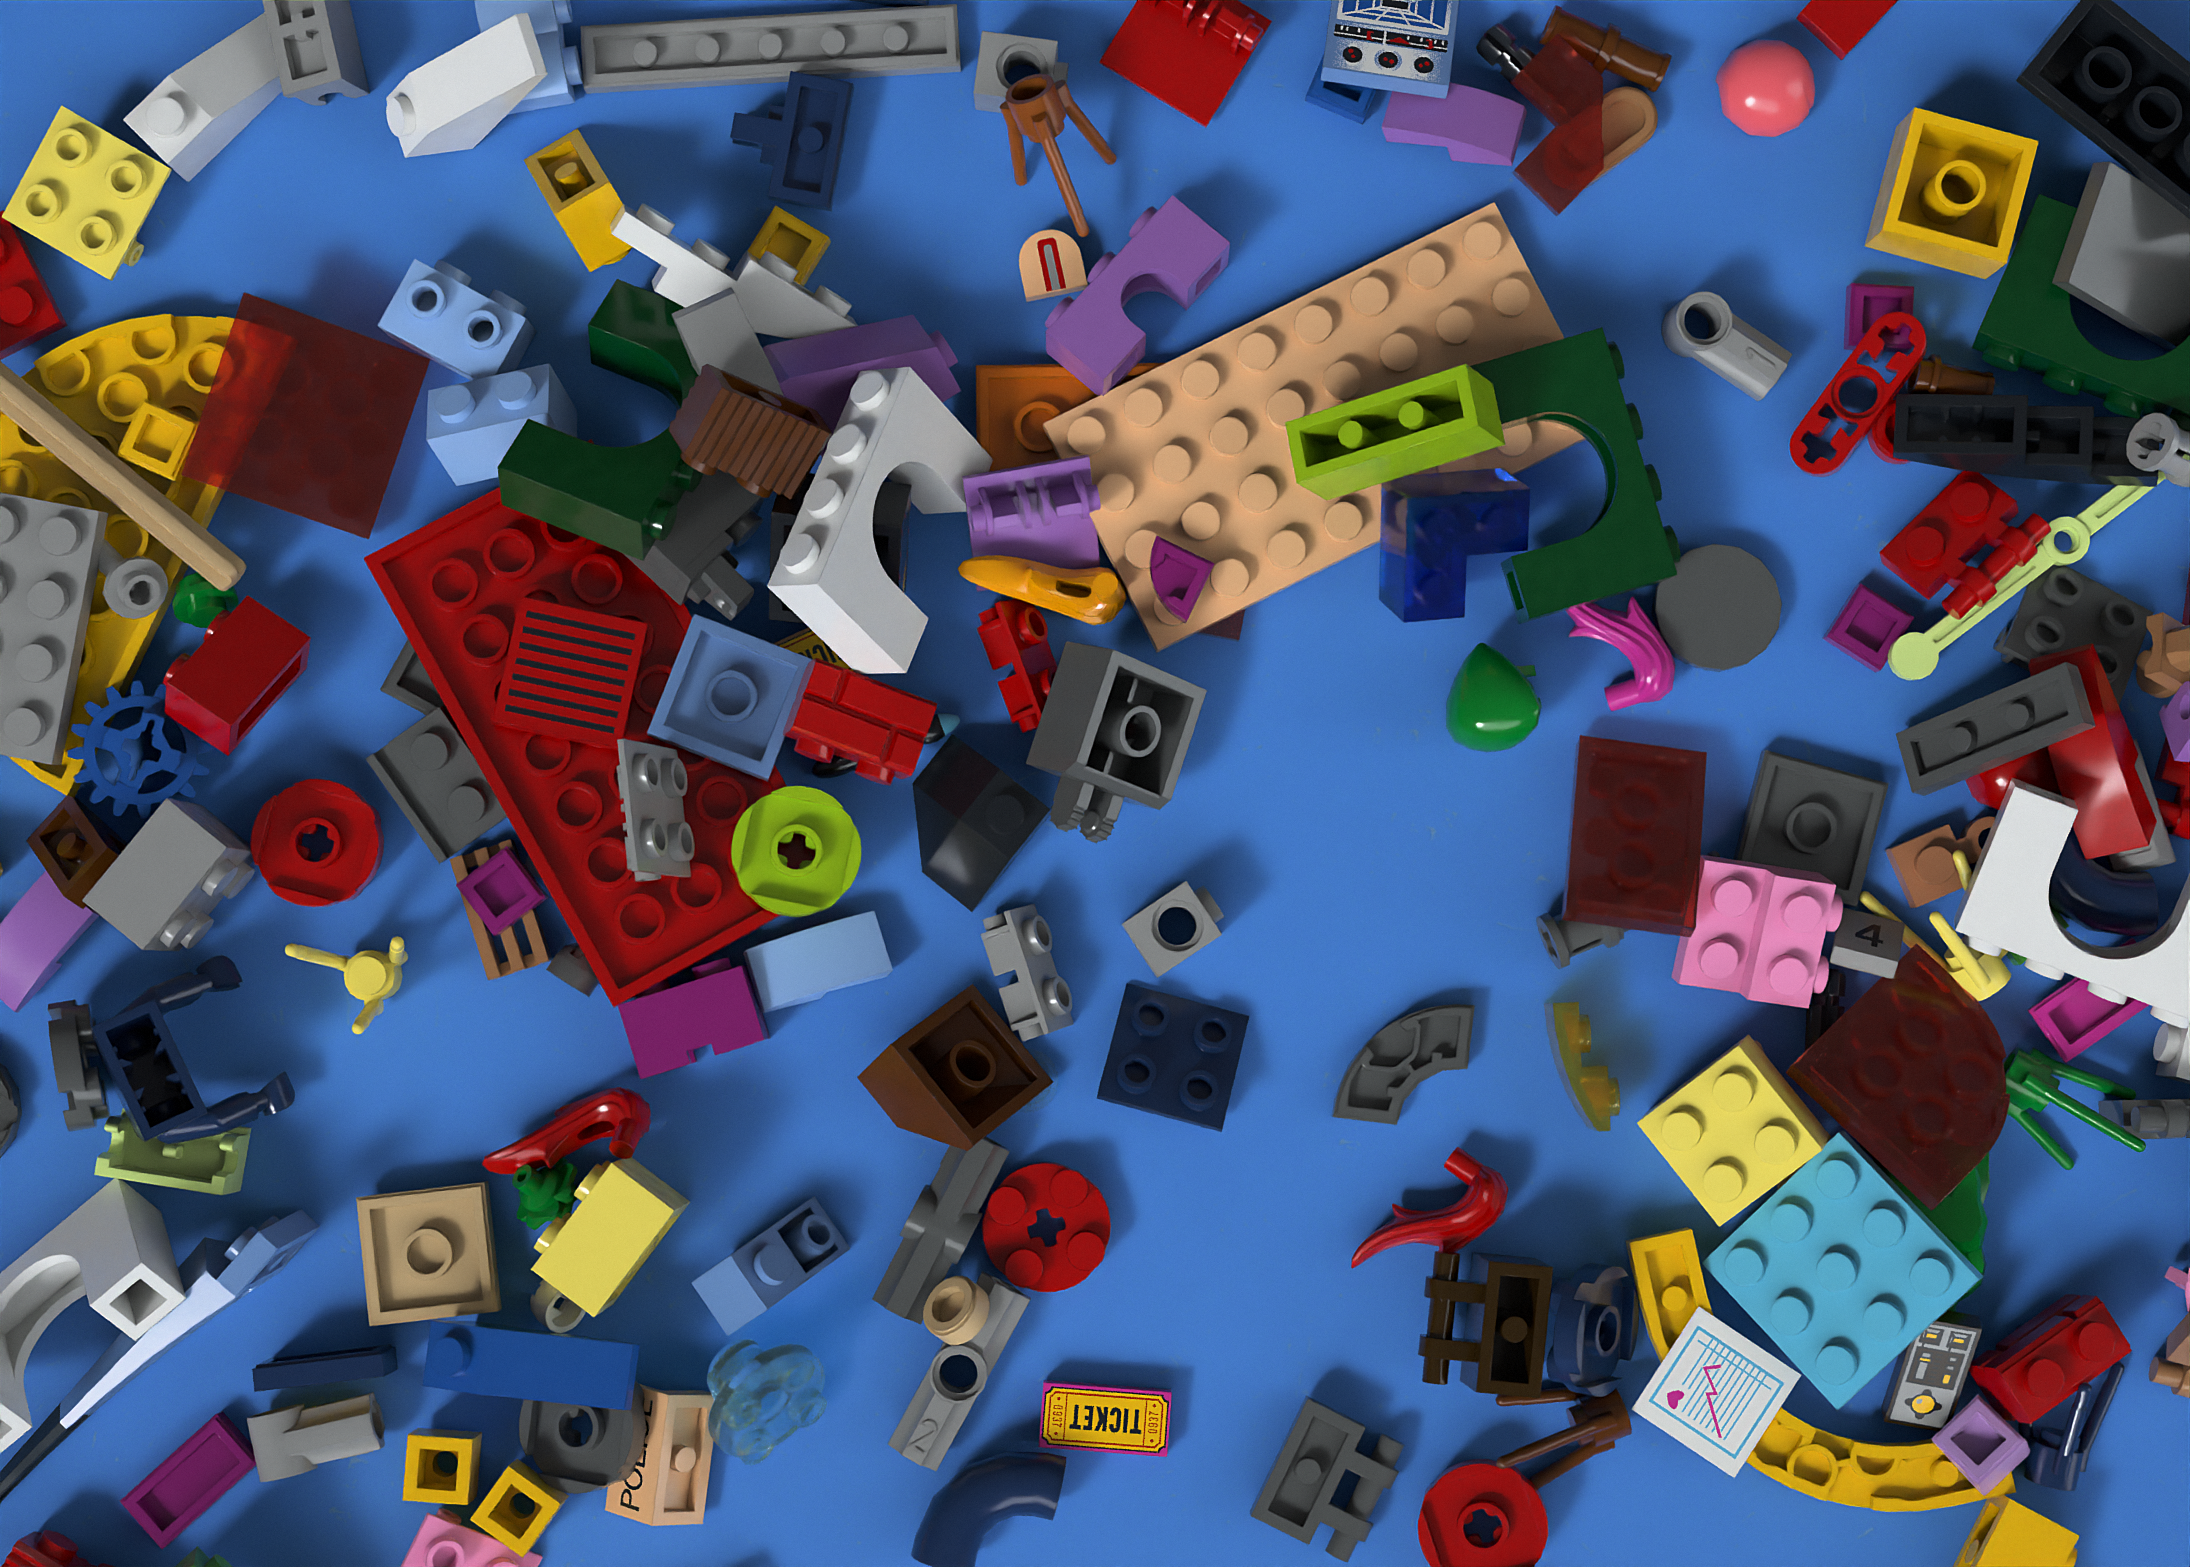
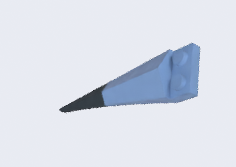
(212, 1280)

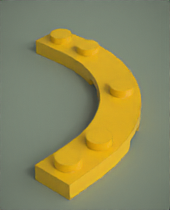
(1790, 1450)

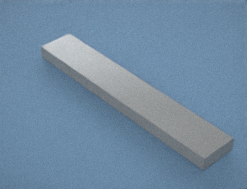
(769, 48)

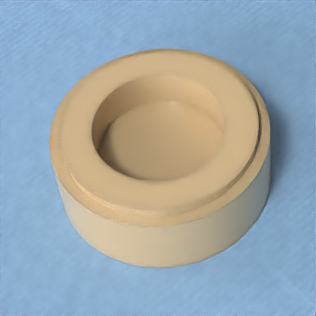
(956, 1310)

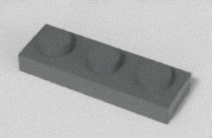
(1995, 729)

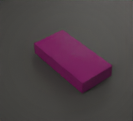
(191, 1480)

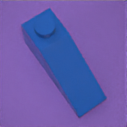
(530, 1364)

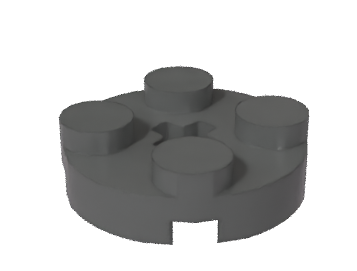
(71, 1048)
(580, 1467)

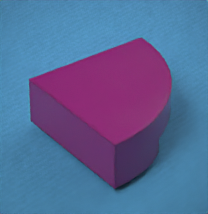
(1177, 577)

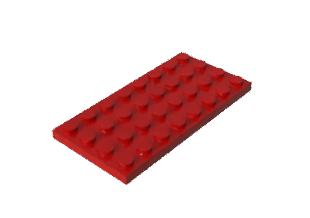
(457, 603)

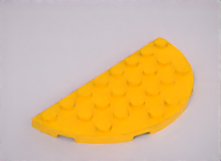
(99, 387)

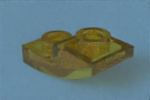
(1587, 1086)

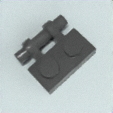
(2150, 1117)
(1309, 1470)

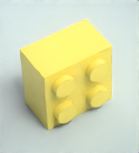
(1734, 1130)
(609, 1234)

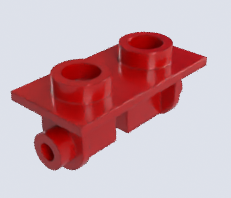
(1018, 636)

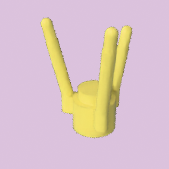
(1973, 970)
(367, 975)

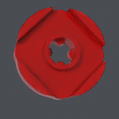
(299, 811)
(1026, 1258)
(1498, 1491)

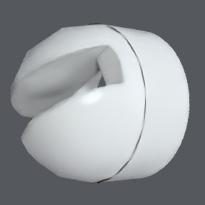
(555, 1319)

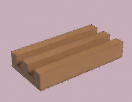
(487, 950)

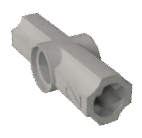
(941, 1408)

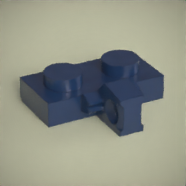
(801, 139)

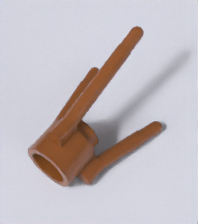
(1037, 109)

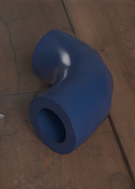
(2102, 897)
(981, 1498)

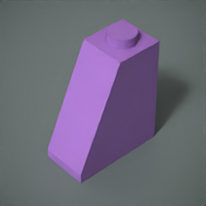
(826, 365)

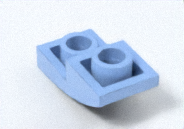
(817, 961)

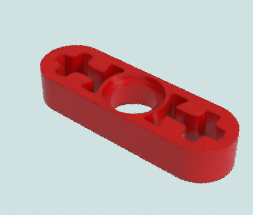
(1898, 364)

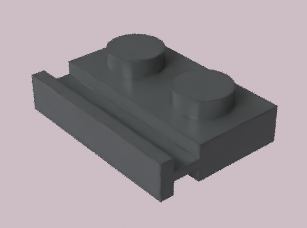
(438, 784)

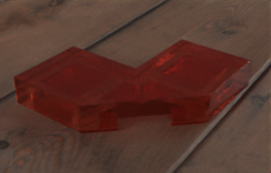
(1572, 99)

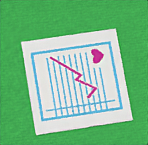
(1716, 1392)

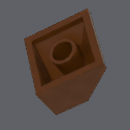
(955, 1074)

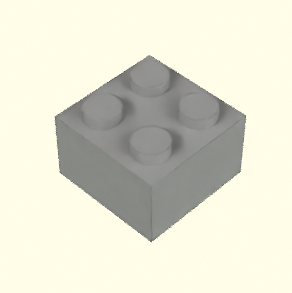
(172, 877)

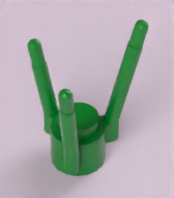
(2033, 1086)

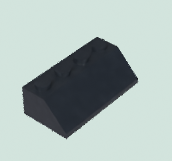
(2119, 92)

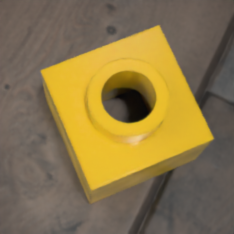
(425, 1479)
(502, 1520)

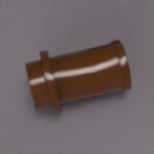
(1942, 378)

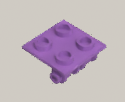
(1035, 513)

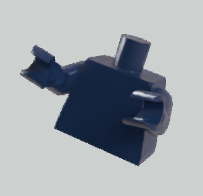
(153, 1076)

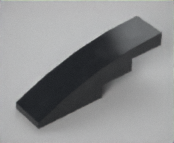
(2016, 439)

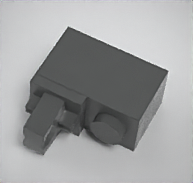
(696, 553)

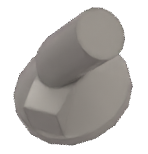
(133, 584)

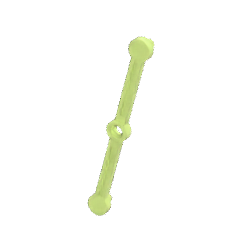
(1916, 653)

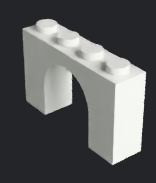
(830, 557)
(2011, 911)
(105, 1250)

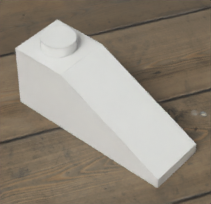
(466, 90)
(209, 99)

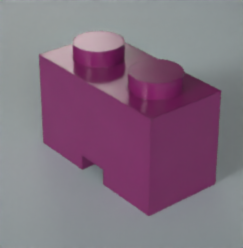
(672, 1022)

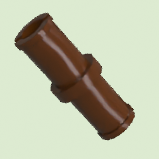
(1608, 48)

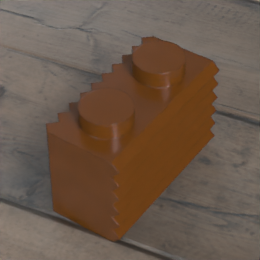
(749, 433)

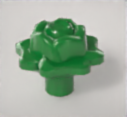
(545, 1192)

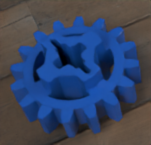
(111, 740)

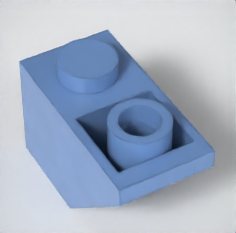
(770, 1266)

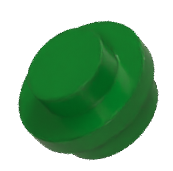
(200, 602)

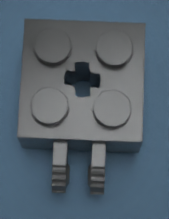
(1112, 736)

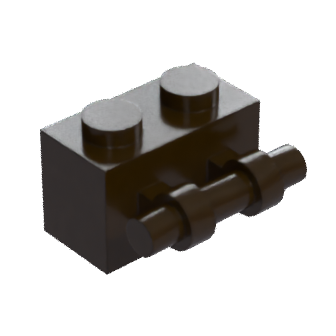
(1502, 1325)

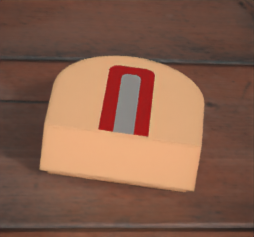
(1051, 265)

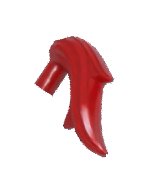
(606, 1114)
(1445, 1227)

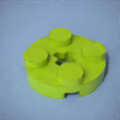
(773, 821)

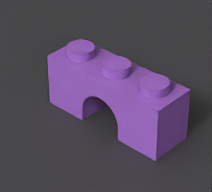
(1167, 254)

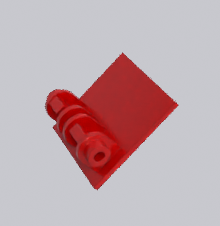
(1186, 51)

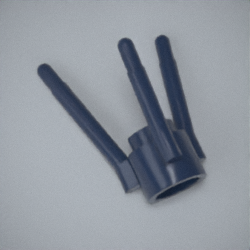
(2062, 1454)

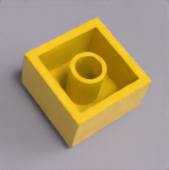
(1951, 193)

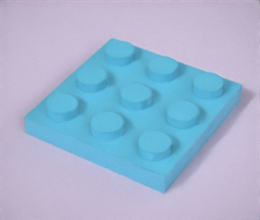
(1841, 1269)

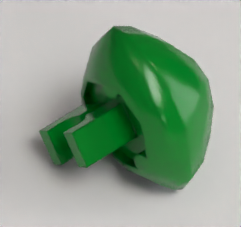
(1491, 702)

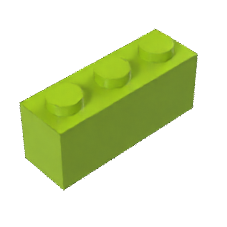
(1395, 432)

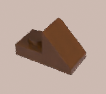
(75, 848)

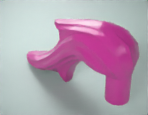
(1639, 641)

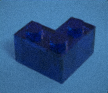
(1433, 527)

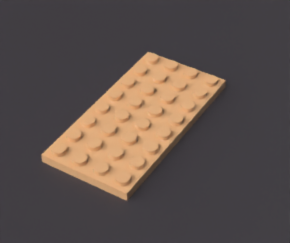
(1205, 440)

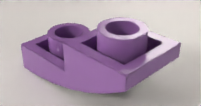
(1468, 122)
(35, 939)

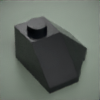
(971, 821)

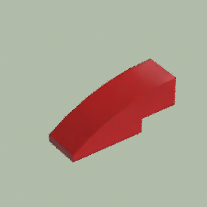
(2100, 765)

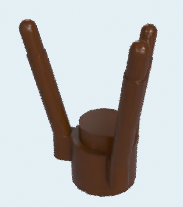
(1593, 1424)

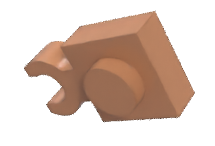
(1926, 861)

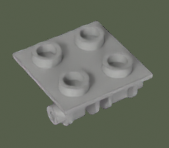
(652, 791)

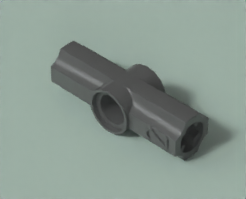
(939, 1227)

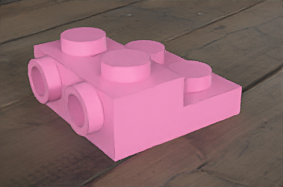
(1759, 932)

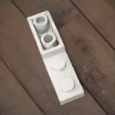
(763, 285)

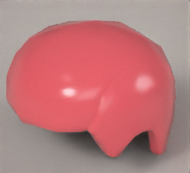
(1766, 87)

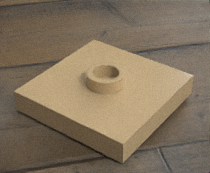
(428, 1253)

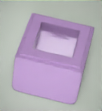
(1981, 1445)

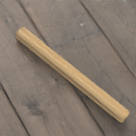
(118, 482)

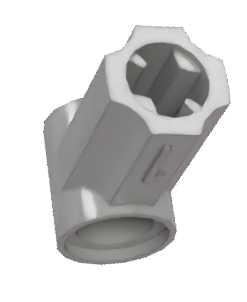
(1731, 348)
(299, 1438)

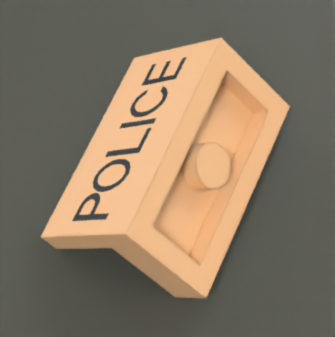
(673, 1464)

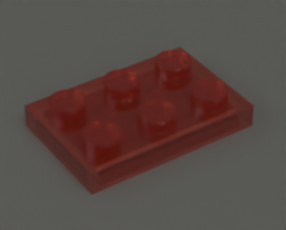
(1635, 836)

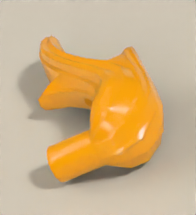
(1083, 594)

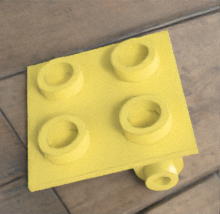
(87, 194)

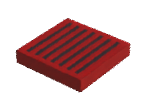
(570, 673)

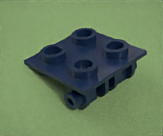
(1173, 1057)

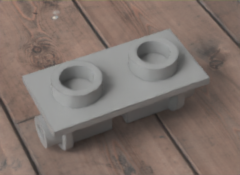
(1023, 943)

